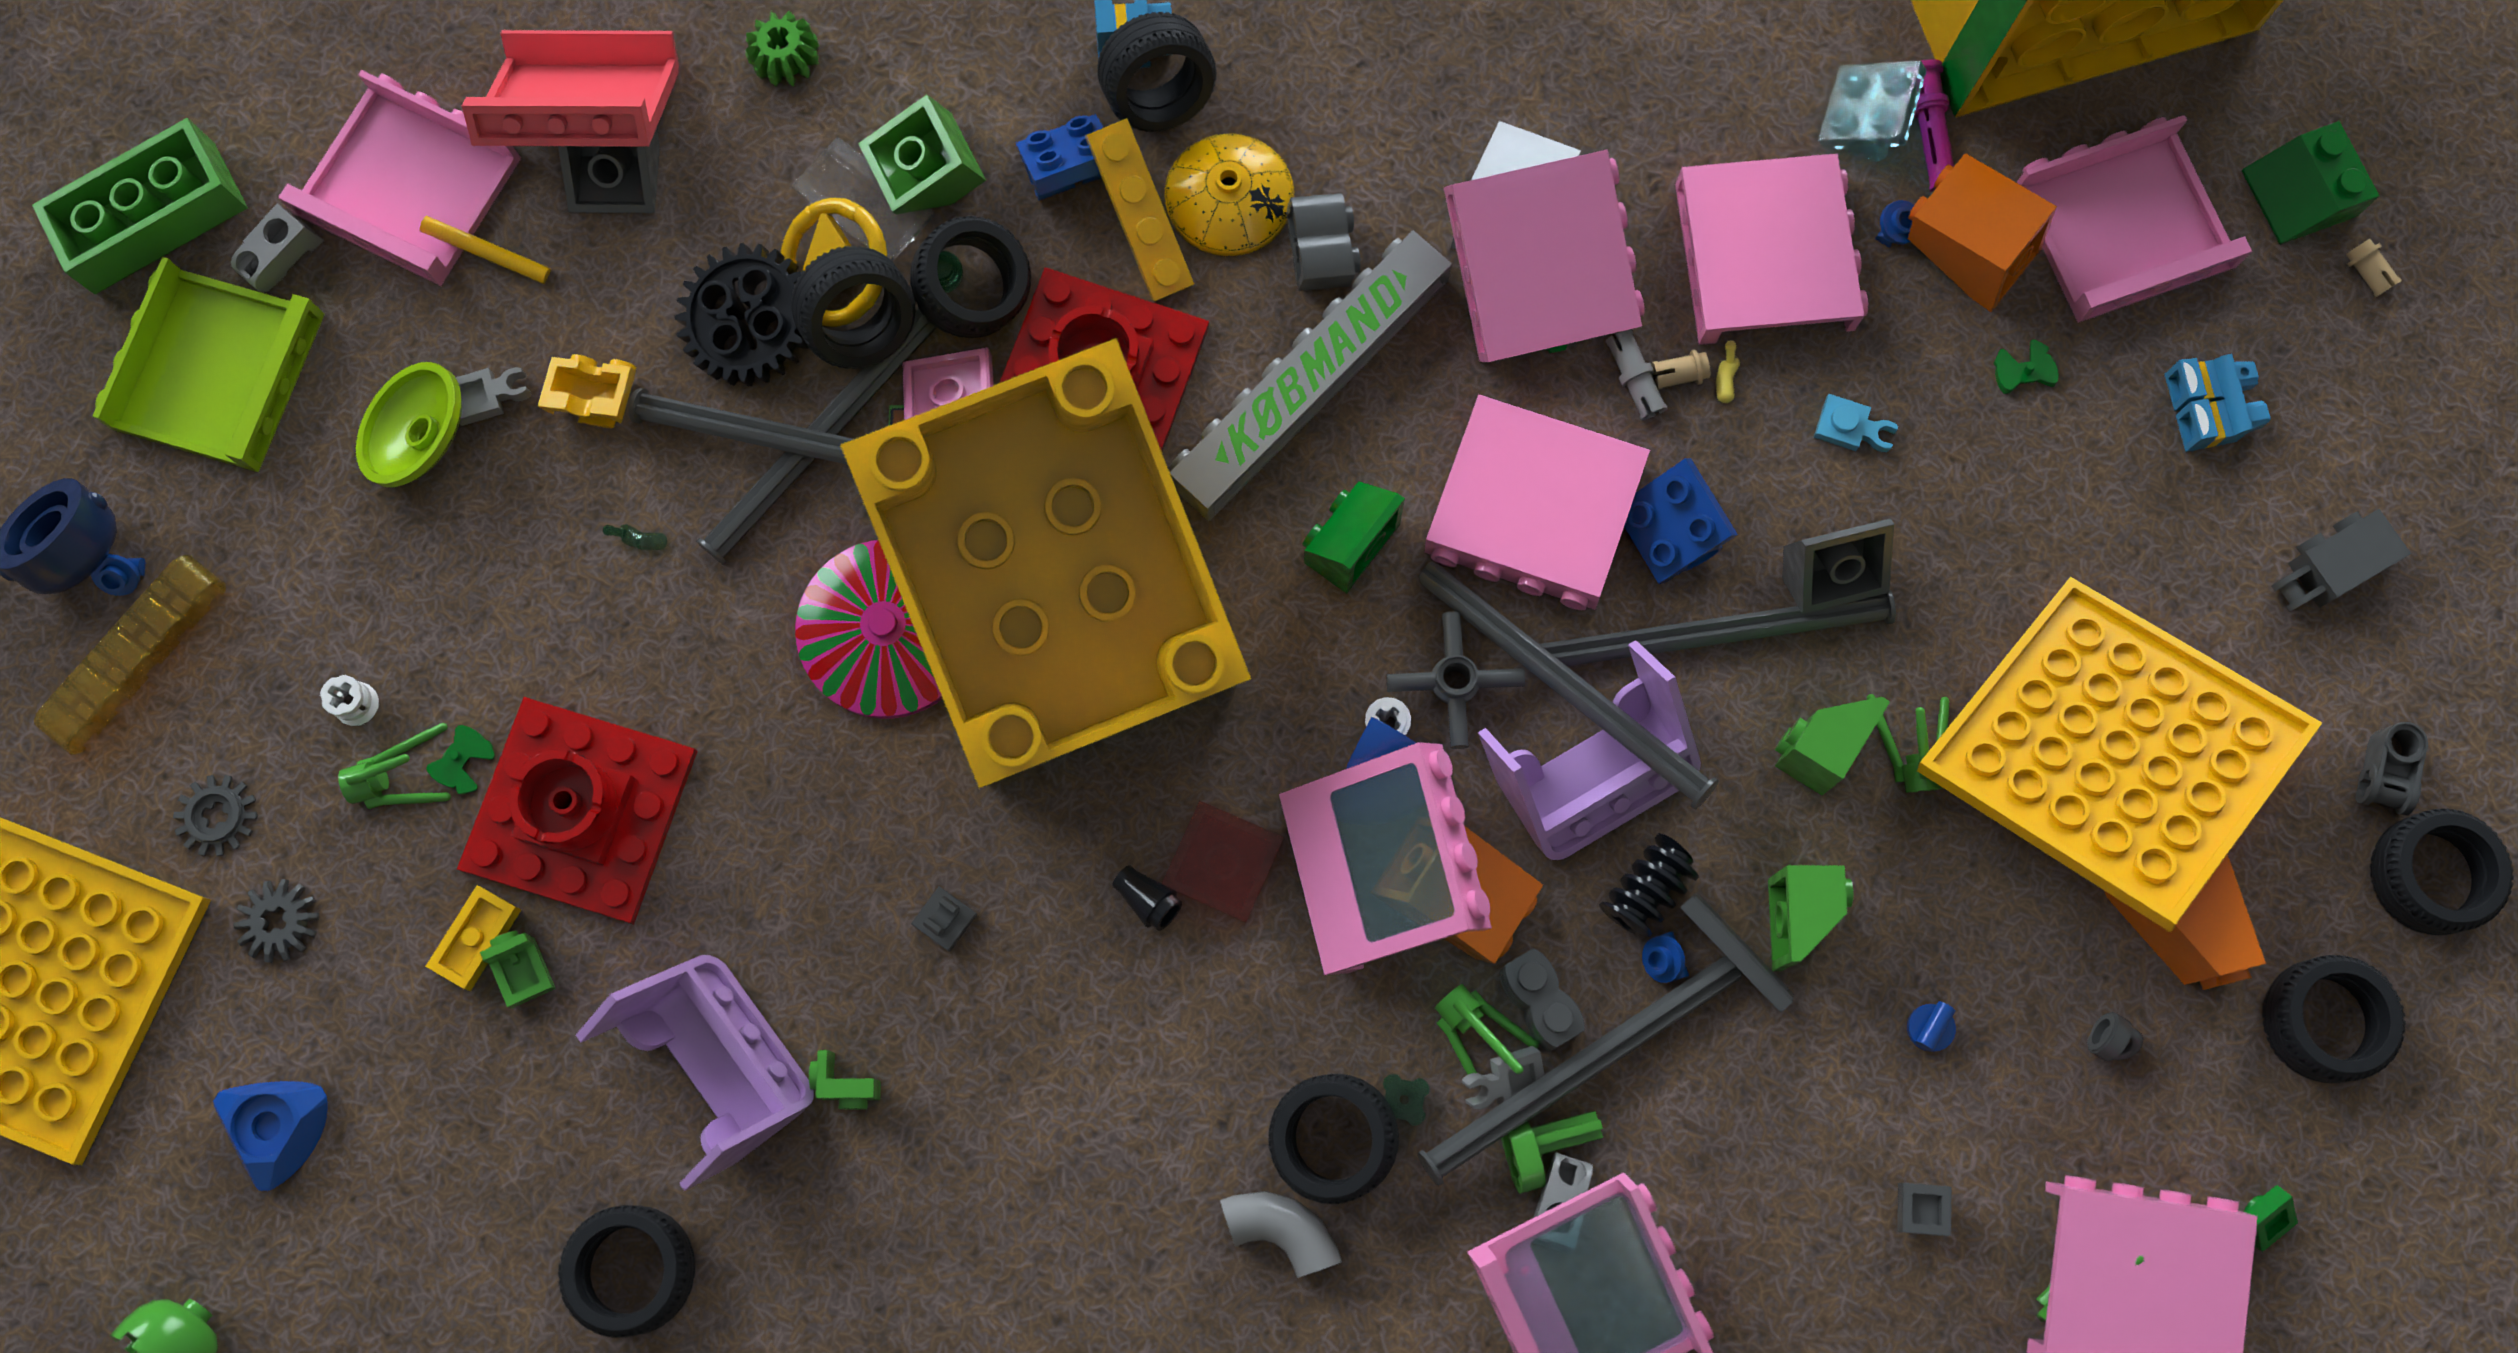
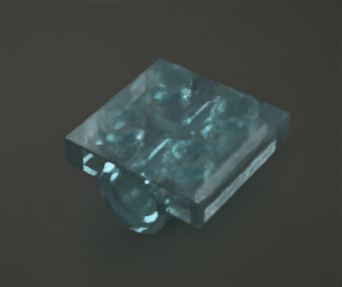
(1872, 107)

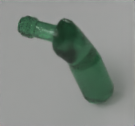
(636, 538)

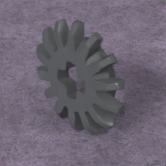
(207, 799)
(294, 916)

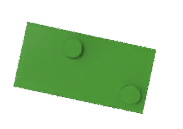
(139, 206)

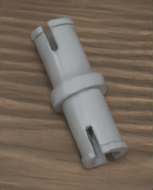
(1636, 374)

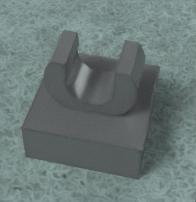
(944, 919)
(1924, 1209)

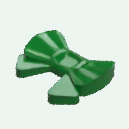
(2039, 368)
(450, 769)

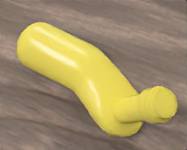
(1726, 373)

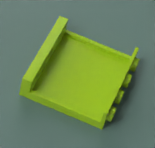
(208, 366)

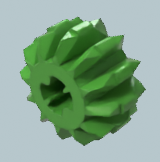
(794, 58)

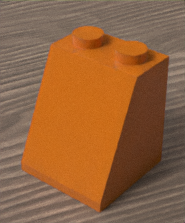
(1980, 229)
(1511, 899)
(2212, 938)

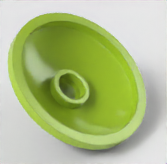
(409, 425)

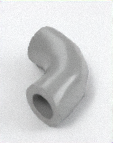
(1284, 1223)

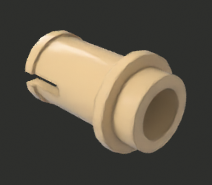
(2373, 267)
(1683, 370)

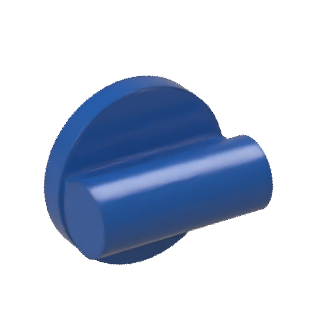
(1895, 223)
(119, 574)
(1664, 959)
(1932, 1026)

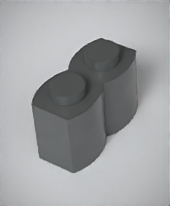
(1321, 241)
(1534, 988)

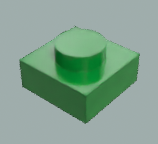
(2275, 1216)

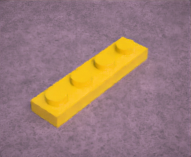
(1139, 209)

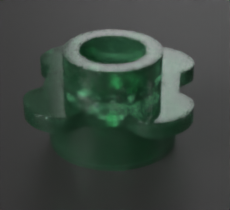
(1414, 1090)

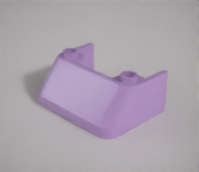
(1599, 779)
(722, 1049)

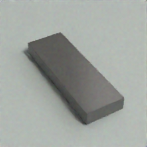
(1738, 952)

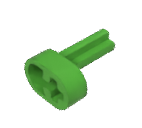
(1527, 1143)

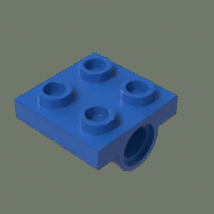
(1060, 156)
(1677, 522)

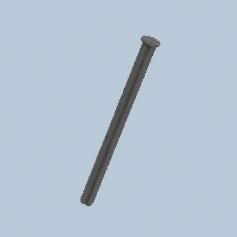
(736, 426)
(792, 465)
(1721, 630)
(1568, 684)
(1578, 1069)

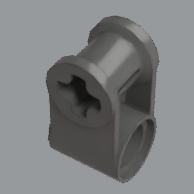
(2392, 777)

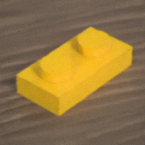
(477, 923)

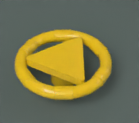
(830, 236)

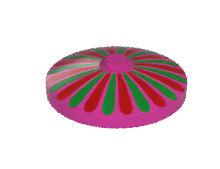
(861, 638)

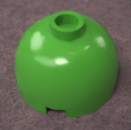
(168, 1328)

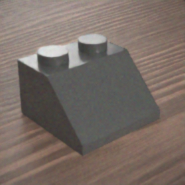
(611, 178)
(1839, 566)

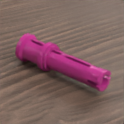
(1932, 121)

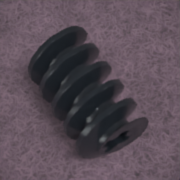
(1650, 885)

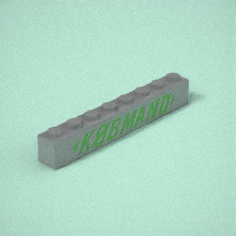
(1309, 375)

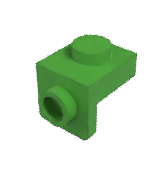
(518, 968)
(851, 1093)

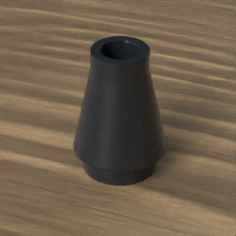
(1149, 899)

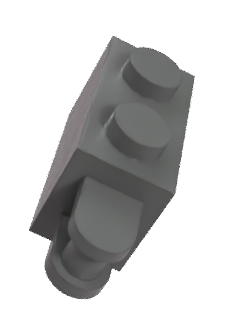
(2342, 561)

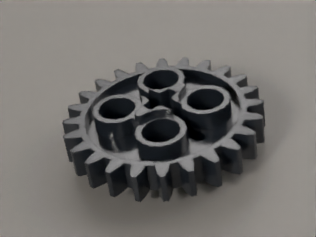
(711, 327)

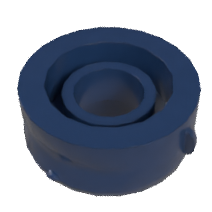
(56, 537)

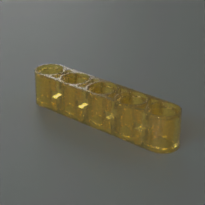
(127, 653)

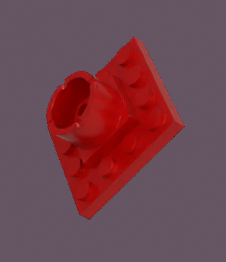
(1078, 315)
(610, 835)

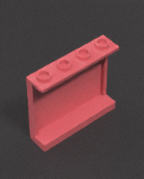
(576, 89)

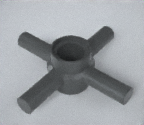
(1457, 662)

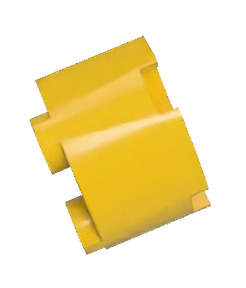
(588, 391)

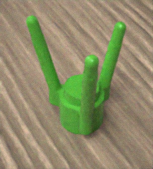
(1908, 773)
(370, 778)
(1463, 1011)

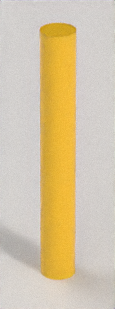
(484, 249)

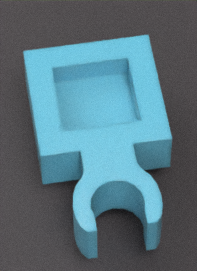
(1847, 424)

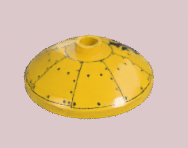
(1226, 217)

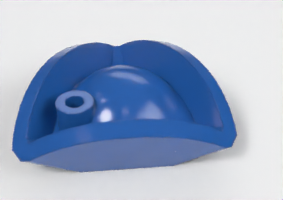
(272, 1127)

